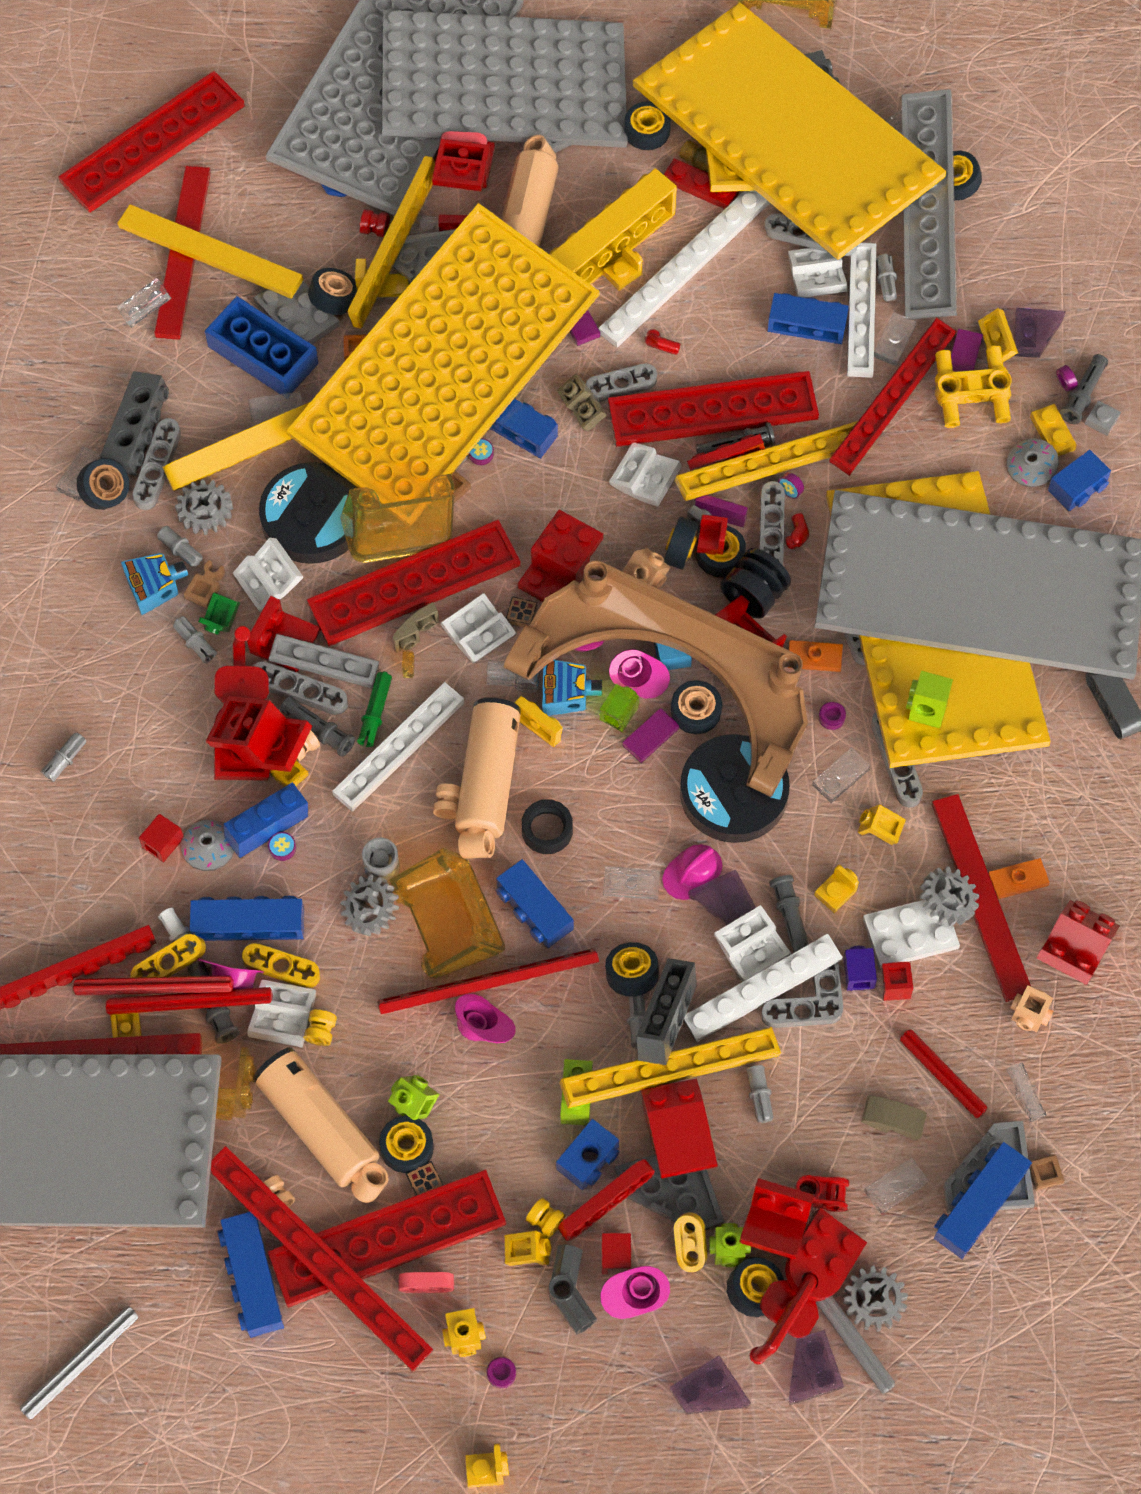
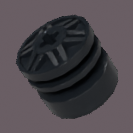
(758, 579)

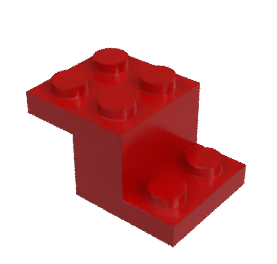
(463, 164)
(559, 555)
(259, 733)
(1078, 941)

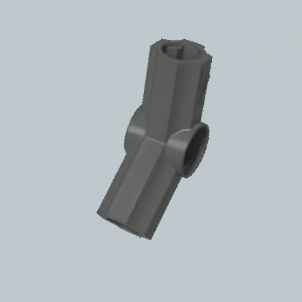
(572, 1305)

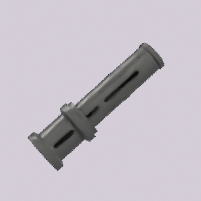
(1080, 397)
(766, 433)
(327, 732)
(788, 905)
(216, 1016)

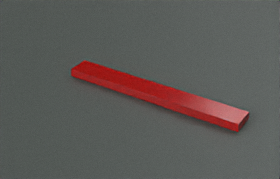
(179, 266)
(892, 397)
(989, 914)
(487, 981)

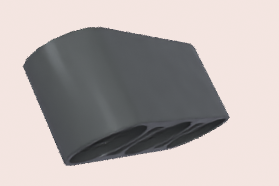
(1115, 703)

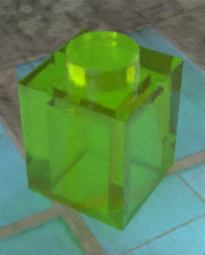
(619, 707)

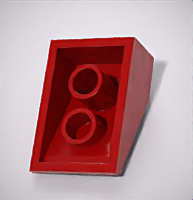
(678, 1128)

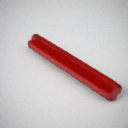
(943, 1073)

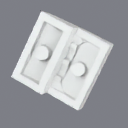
(816, 273)
(645, 474)
(267, 574)
(478, 628)
(751, 943)
(286, 1015)

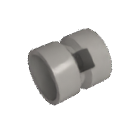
(381, 858)

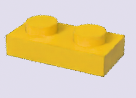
(997, 333)
(1053, 429)
(538, 722)

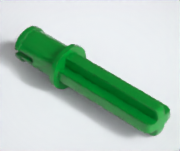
(375, 707)

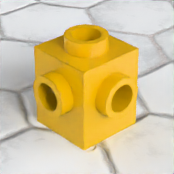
(463, 1322)

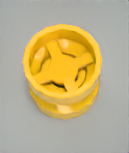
(320, 1027)
(545, 1217)

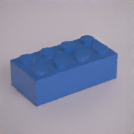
(261, 346)

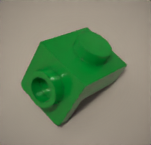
(220, 614)

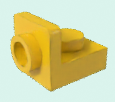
(624, 269)
(881, 823)
(837, 888)
(527, 1248)

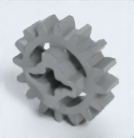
(204, 505)
(949, 896)
(360, 915)
(884, 1306)

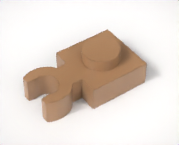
(203, 587)

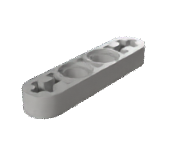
(786, 224)
(155, 463)
(772, 528)
(301, 683)
(897, 780)

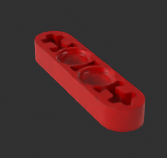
(606, 1200)

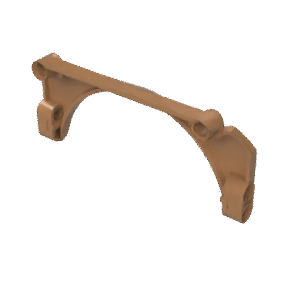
(632, 609)

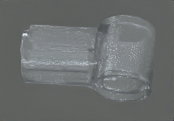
(500, 676)

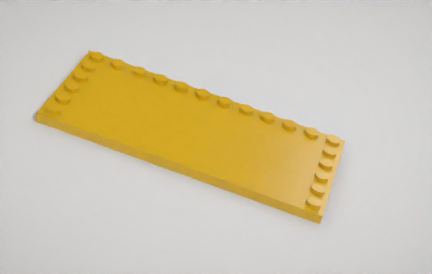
(789, 130)
(443, 360)
(991, 698)

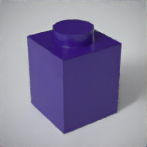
(859, 968)

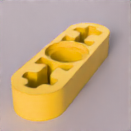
(180, 944)
(302, 965)

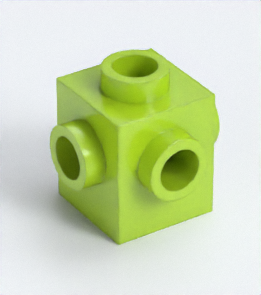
(413, 1097)
(724, 1254)

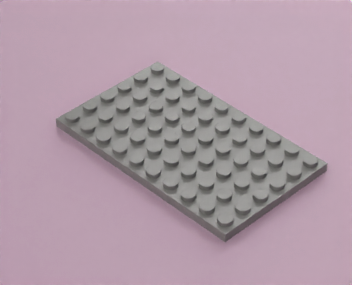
(503, 77)

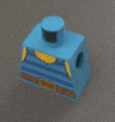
(153, 580)
(567, 687)

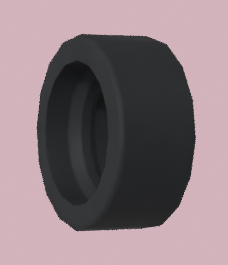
(547, 807)

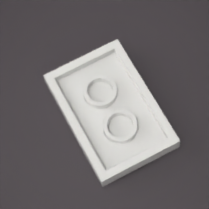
(908, 934)

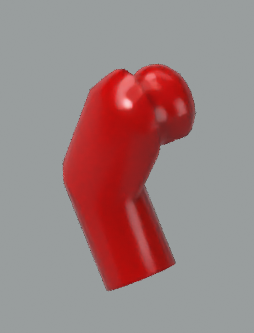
(800, 532)

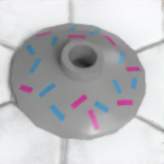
(1036, 472)
(208, 856)

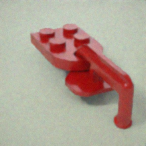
(238, 682)
(825, 1259)

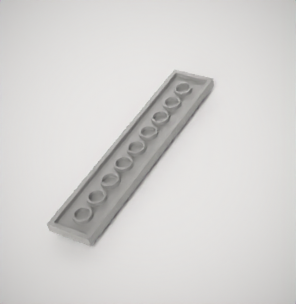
(931, 217)

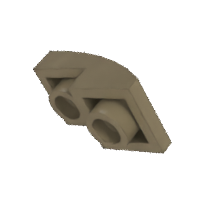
(582, 402)
(408, 633)
(893, 1115)

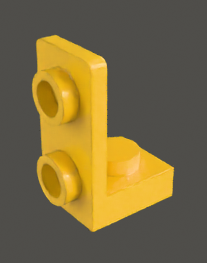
(393, 286)
(487, 1468)

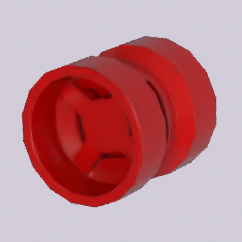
(374, 223)

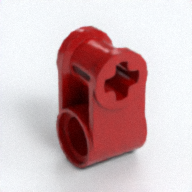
(824, 1191)

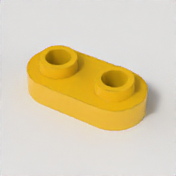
(690, 1240)

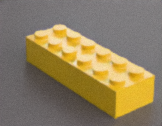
(620, 224)

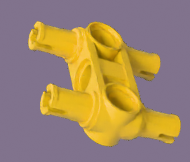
(973, 386)

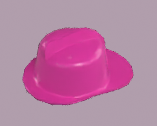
(640, 672)
(691, 869)
(242, 977)
(482, 1021)
(635, 1292)

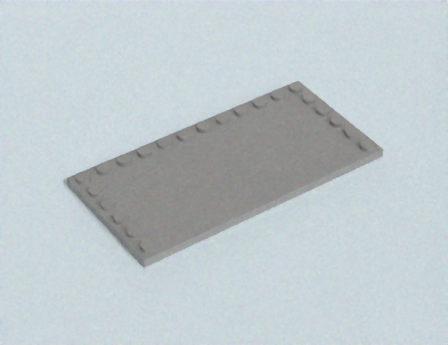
(338, 119)
(982, 584)
(107, 1139)

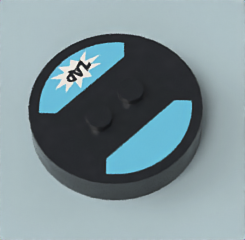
(305, 510)
(717, 793)

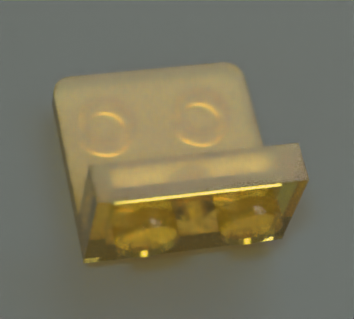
(236, 1101)

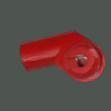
(655, 341)

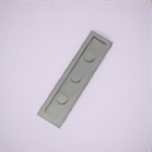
(323, 661)

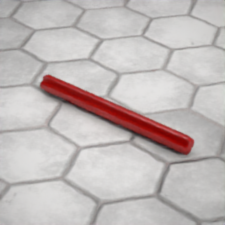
(153, 985)
(188, 1001)

